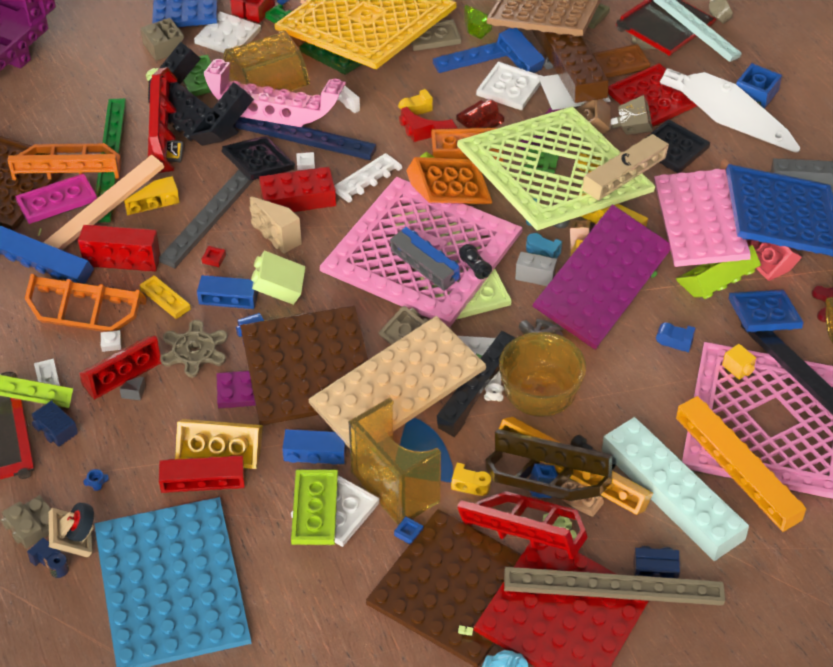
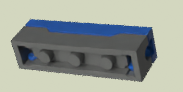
(425, 258)

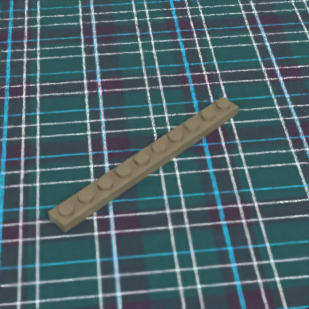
(614, 586)

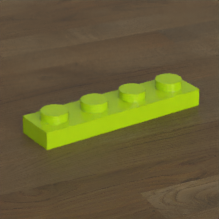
(35, 391)

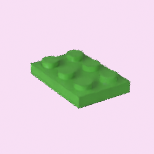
(195, 80)

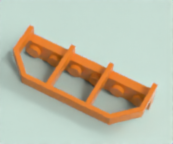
(30, 163)
(81, 290)

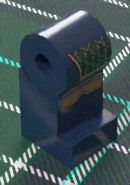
(49, 557)

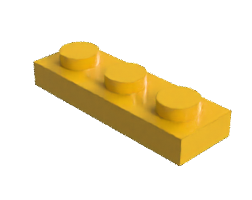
(165, 297)

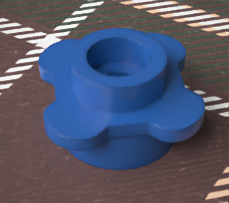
(93, 475)

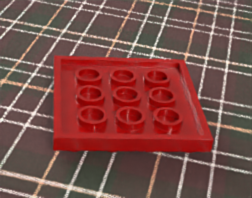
(662, 100)

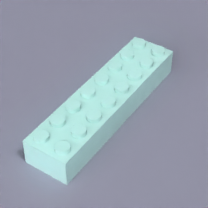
(675, 489)

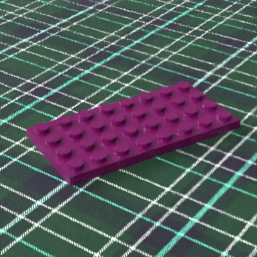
(602, 276)

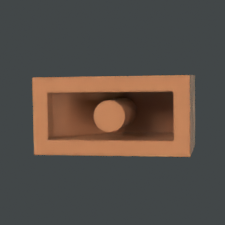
(579, 230)

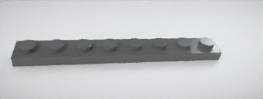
(205, 220)

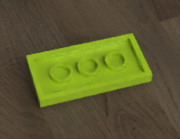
(314, 507)

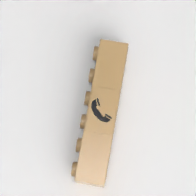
(624, 167)

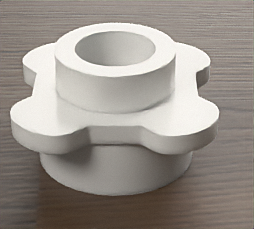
(494, 392)

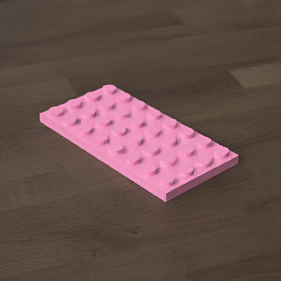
(699, 218)

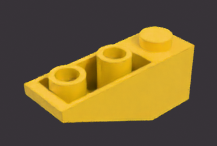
(153, 196)

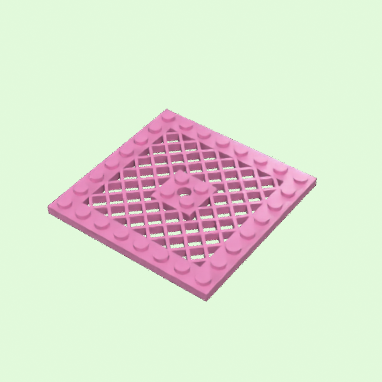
(448, 307)

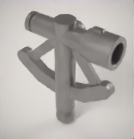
(527, 328)

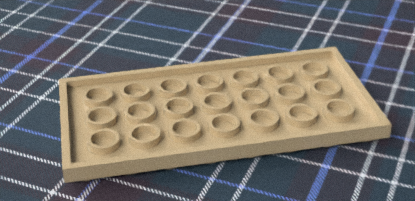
(410, 372)

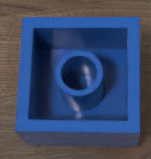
(760, 84)

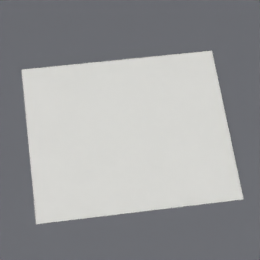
(558, 94)

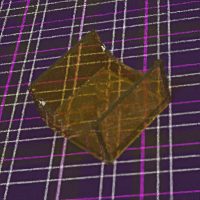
(400, 478)

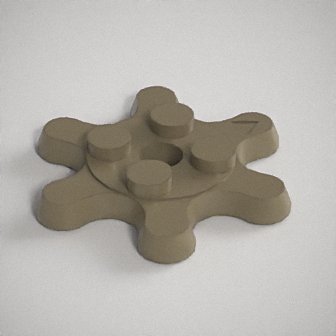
(194, 338)

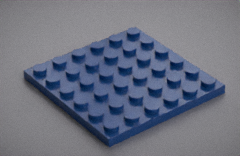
(781, 209)

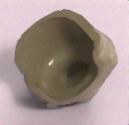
(720, 10)

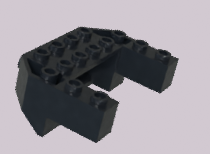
(193, 115)

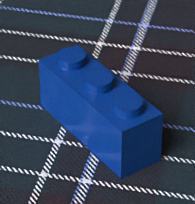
(520, 50)
(226, 292)
(313, 447)

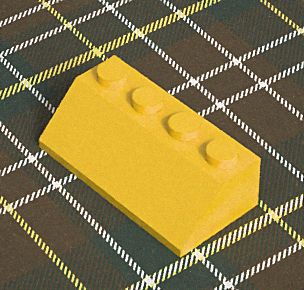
(218, 439)

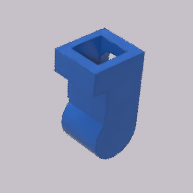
(675, 337)

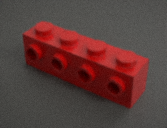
(201, 474)

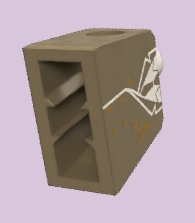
(634, 117)

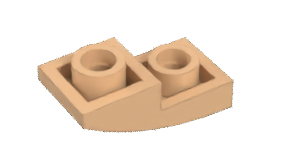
(589, 505)

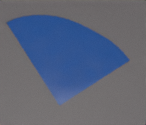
(421, 437)

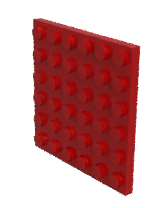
(556, 627)

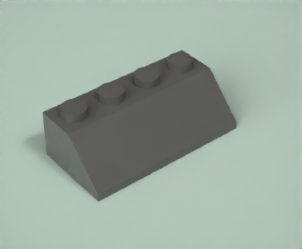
(808, 170)

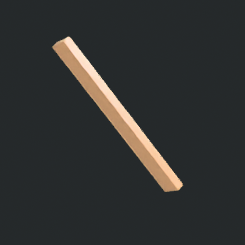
(105, 202)

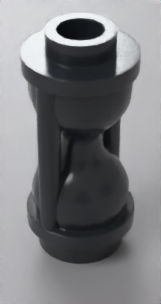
(470, 255)

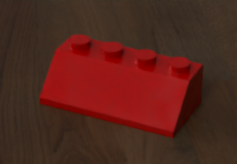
(121, 367)

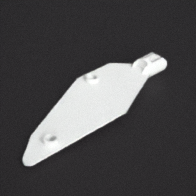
(730, 107)

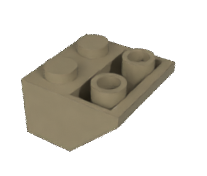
(161, 38)

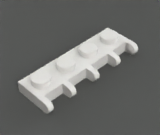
(365, 176)

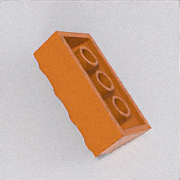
(445, 142)

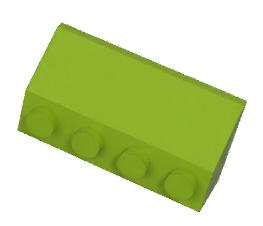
(715, 276)

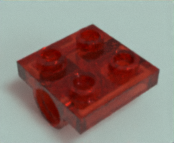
(481, 115)

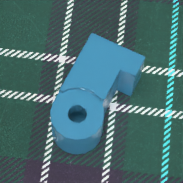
(540, 246)

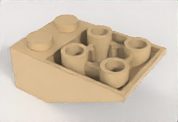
(276, 224)

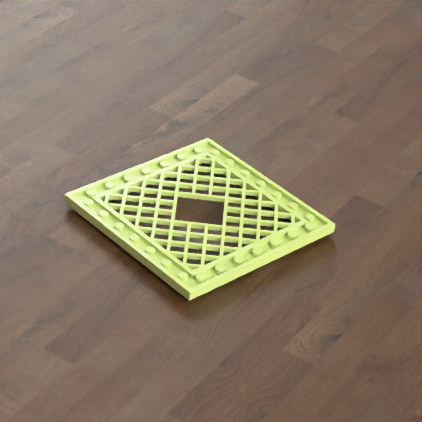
(539, 214)

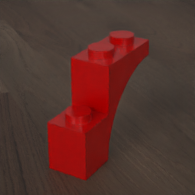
(420, 128)

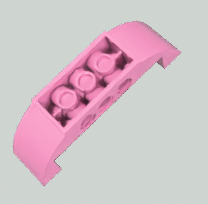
(273, 104)

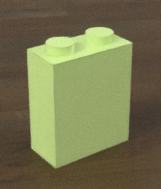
(278, 277)

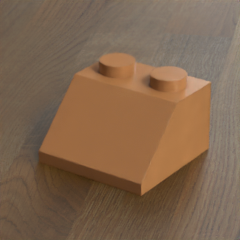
(597, 113)

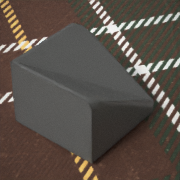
(133, 389)

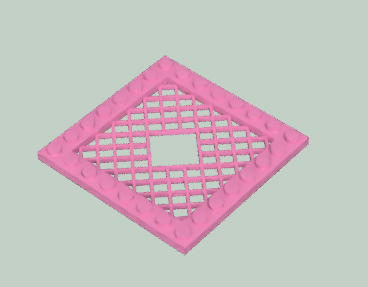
(794, 478)

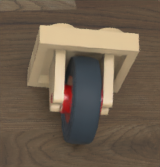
(72, 529)

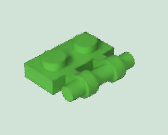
(546, 161)

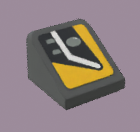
(175, 151)

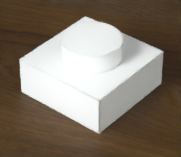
(305, 161)
(111, 341)

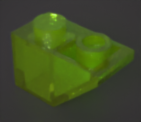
(476, 22)

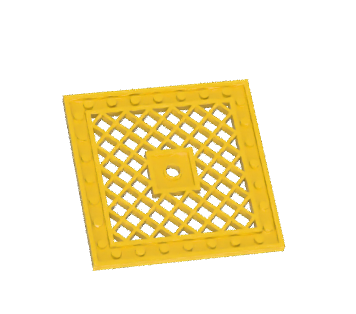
(364, 29)

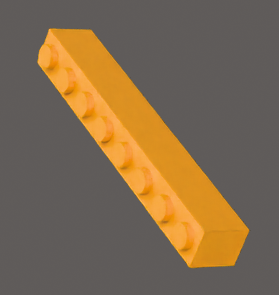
(741, 463)
(620, 491)

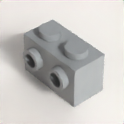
(535, 268)

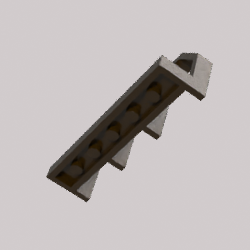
(553, 453)

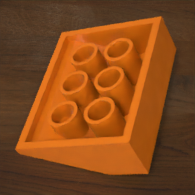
(448, 180)

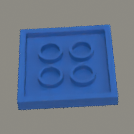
(765, 310)

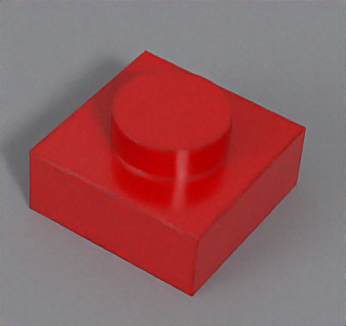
(213, 256)

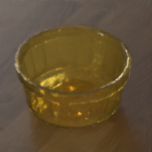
(542, 361)

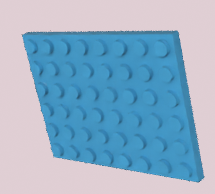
(171, 584)

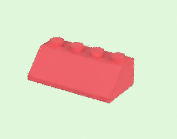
(774, 259)

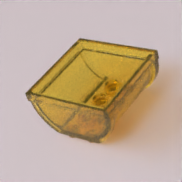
(268, 62)

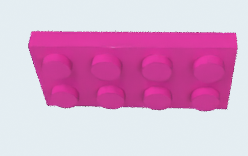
(56, 198)

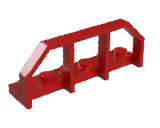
(158, 116)
(511, 523)

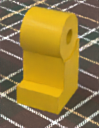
(418, 104)
(470, 481)

